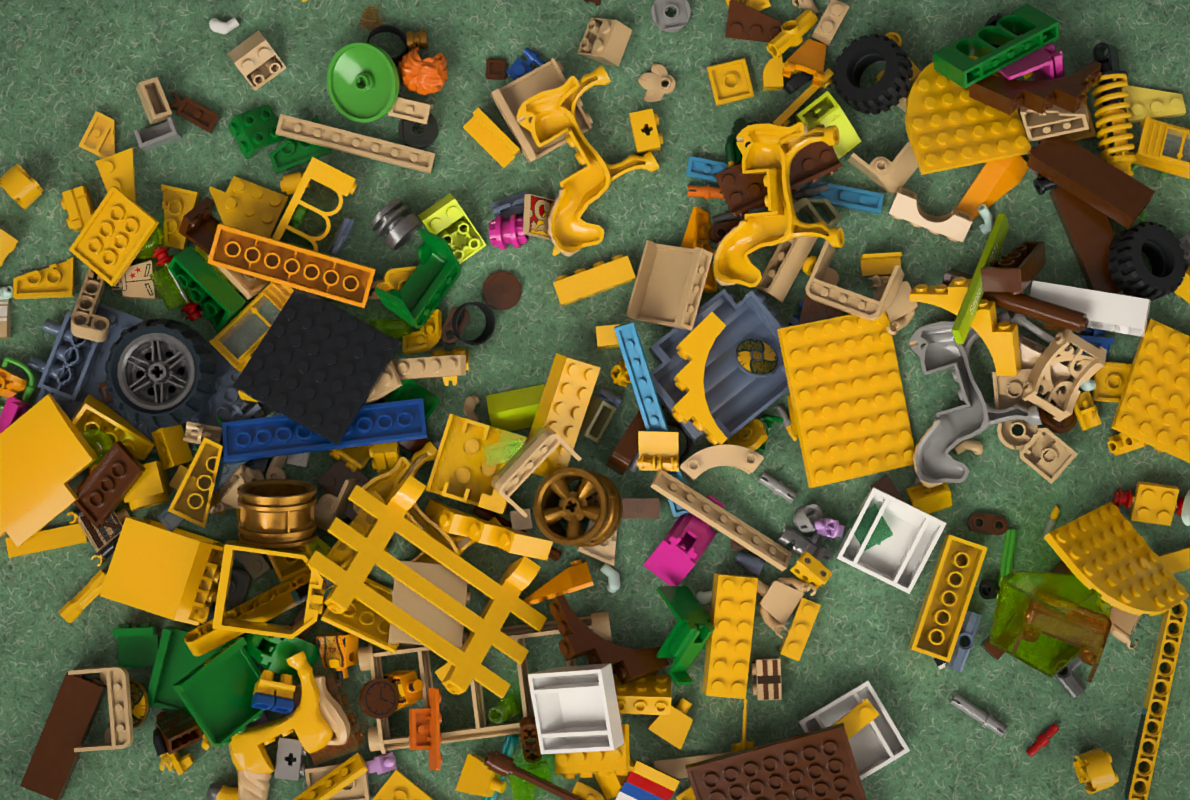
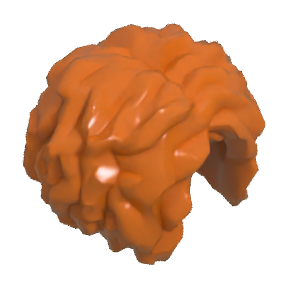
(423, 75)

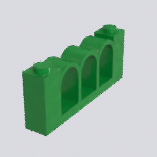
(1037, 32)

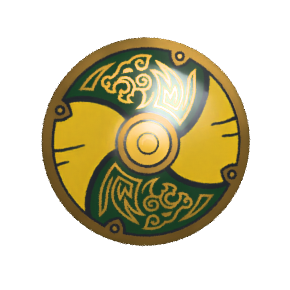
(139, 703)

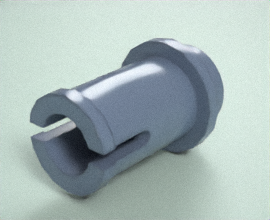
(610, 397)

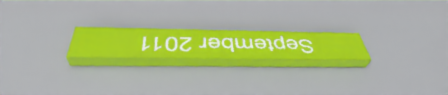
(975, 292)

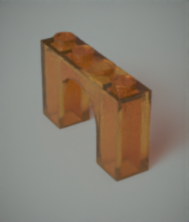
(355, 738)

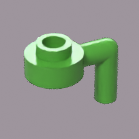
(298, 217)

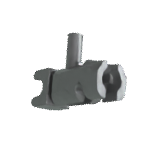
(800, 543)

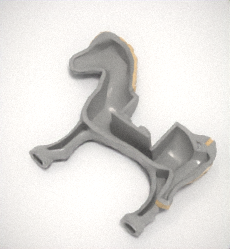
(954, 425)

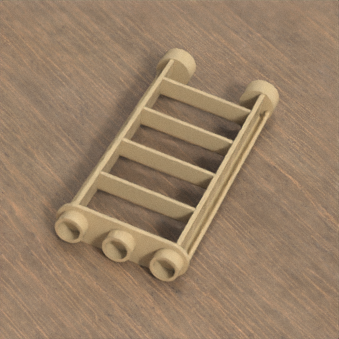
(370, 659)

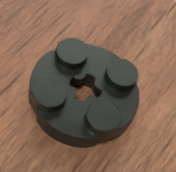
(420, 140)

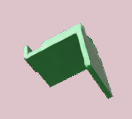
(687, 635)
(273, 652)

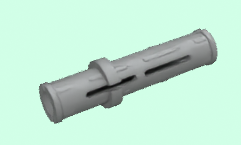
(985, 719)

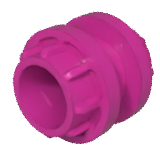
(507, 231)

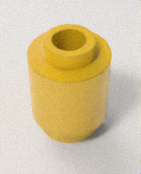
(290, 182)

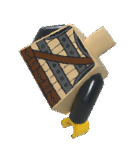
(103, 538)

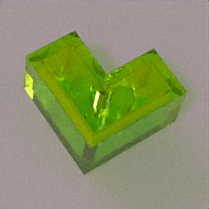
(502, 452)
(524, 790)

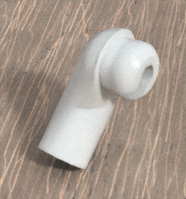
(223, 27)

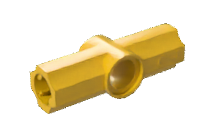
(792, 33)

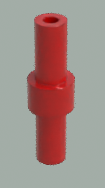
(1042, 740)

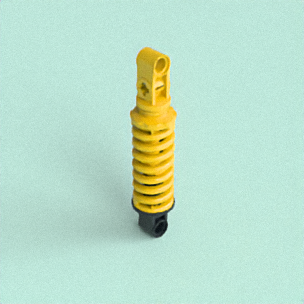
(1109, 111)

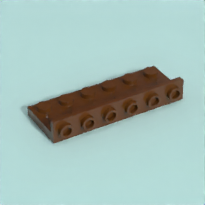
(748, 190)

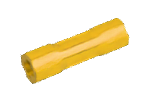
(75, 606)

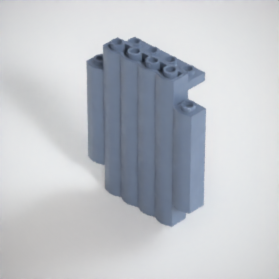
(730, 393)

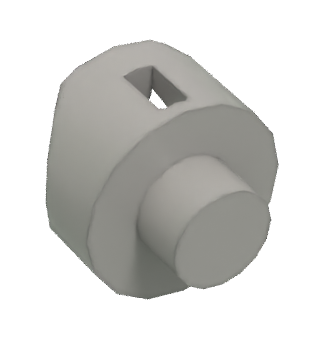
(804, 518)

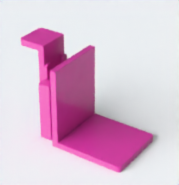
(1043, 62)
(681, 547)

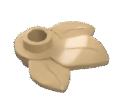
(653, 83)

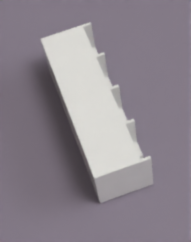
(1103, 309)

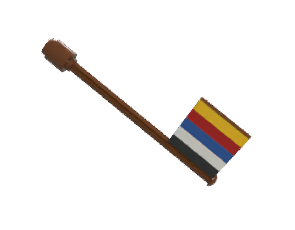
(640, 784)

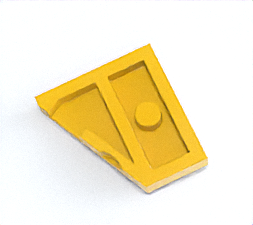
(99, 136)

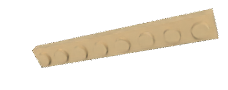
(355, 143)
(721, 520)

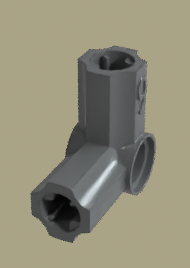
(1070, 680)

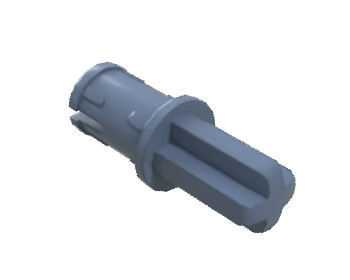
(341, 235)

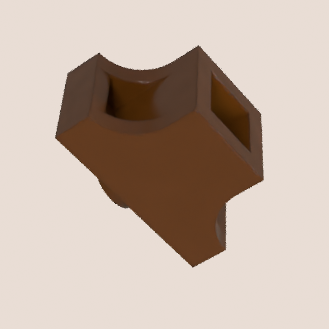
(640, 507)

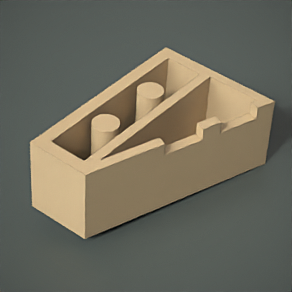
(1053, 122)

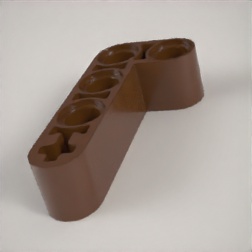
(627, 446)

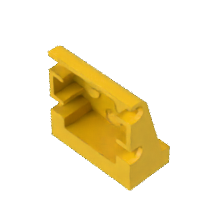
(461, 464)

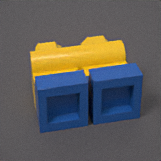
(272, 694)

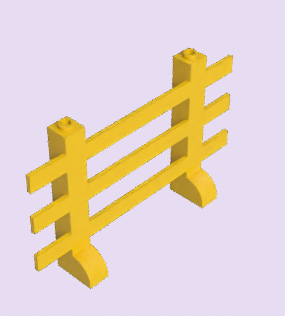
(483, 628)

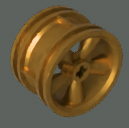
(556, 486)
(277, 513)

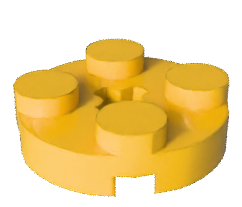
(756, 437)

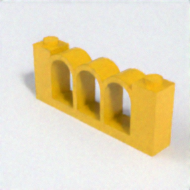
(328, 176)

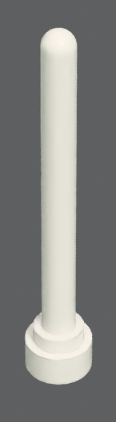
(1021, 320)

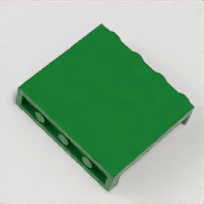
(172, 664)
(222, 692)

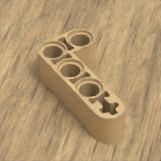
(89, 298)

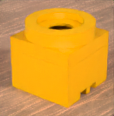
(150, 488)

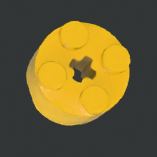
(19, 187)
(1095, 770)

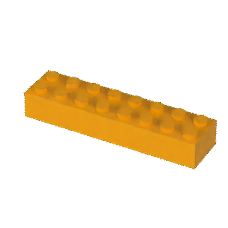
(291, 265)

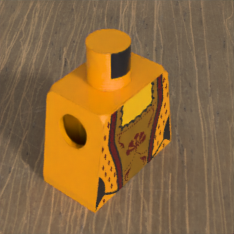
(338, 651)
(408, 687)

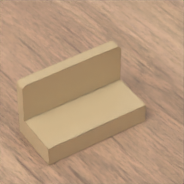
(411, 110)

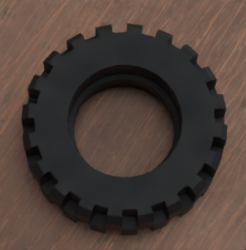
(854, 62)
(1164, 255)

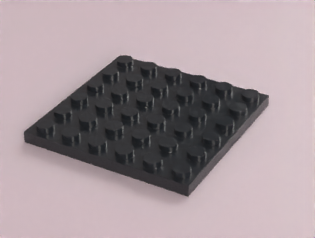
(317, 365)

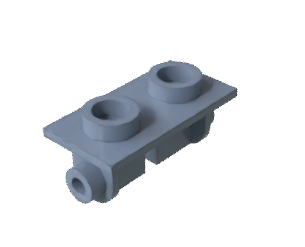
(509, 205)

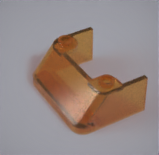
(1079, 628)

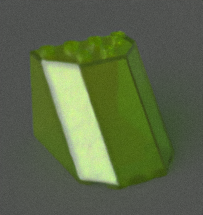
(1054, 590)

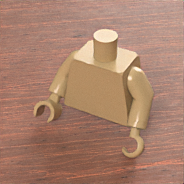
(901, 310)
(228, 491)
(780, 600)
(1123, 625)

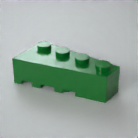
(206, 288)

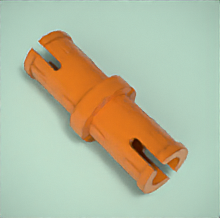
(704, 191)

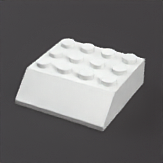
(903, 554)
(576, 709)
(872, 745)

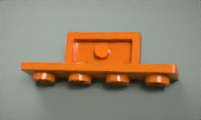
(425, 728)

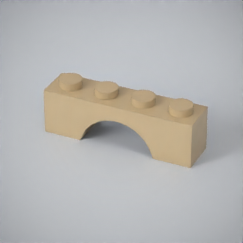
(953, 225)

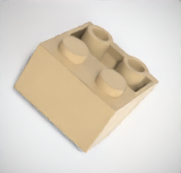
(605, 41)
(256, 60)

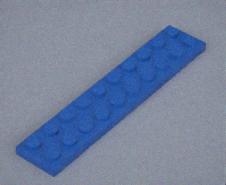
(282, 436)

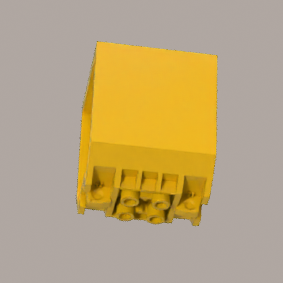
(164, 571)
(314, 600)

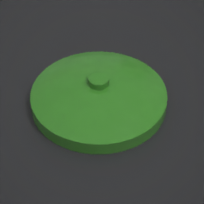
(363, 82)

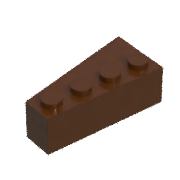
(1015, 268)

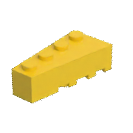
(197, 487)

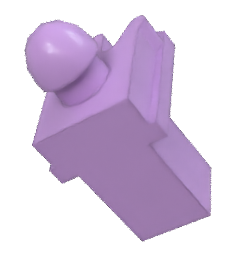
(829, 527)
(381, 763)

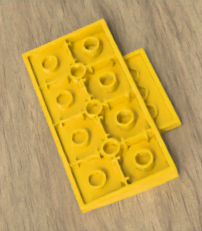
(36, 464)

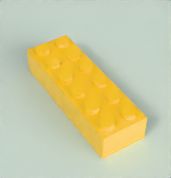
(564, 406)
(947, 597)
(731, 640)

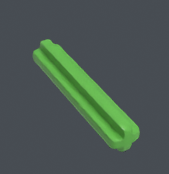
(1007, 553)

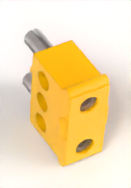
(810, 570)

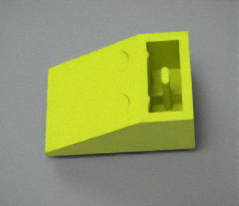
(829, 113)
(451, 223)

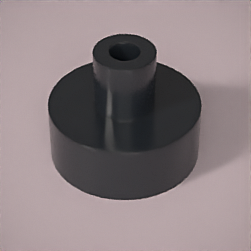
(989, 589)

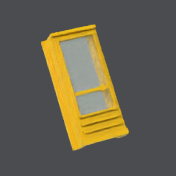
(1164, 147)
(250, 326)

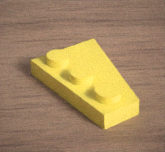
(1152, 104)

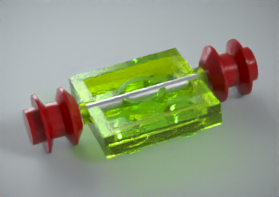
(170, 289)

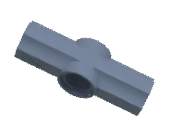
(960, 652)

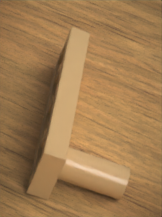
(677, 766)

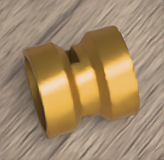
(417, 39)

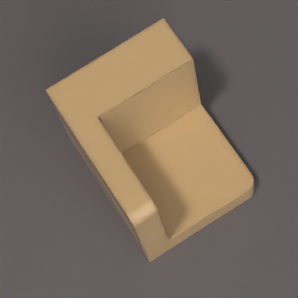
(519, 522)

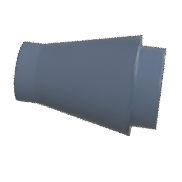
(751, 563)

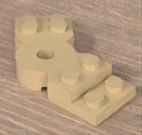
(1037, 445)

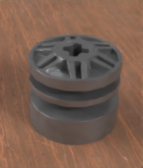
(392, 220)

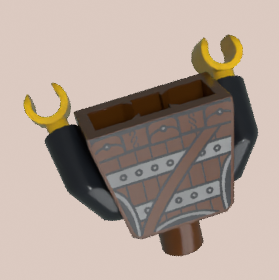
(174, 733)

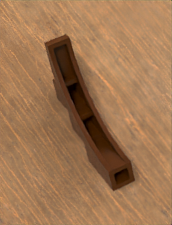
(1066, 92)
(581, 641)

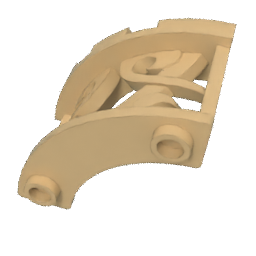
(1087, 368)
(721, 455)

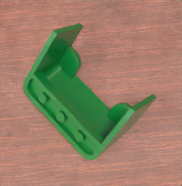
(427, 283)

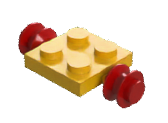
(1151, 503)

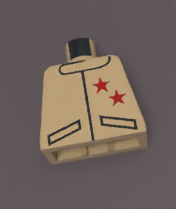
(137, 282)

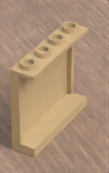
(512, 95)
(669, 285)
(425, 611)

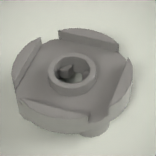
(667, 23)

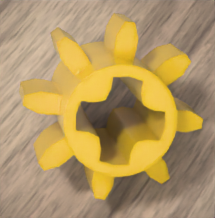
(620, 374)

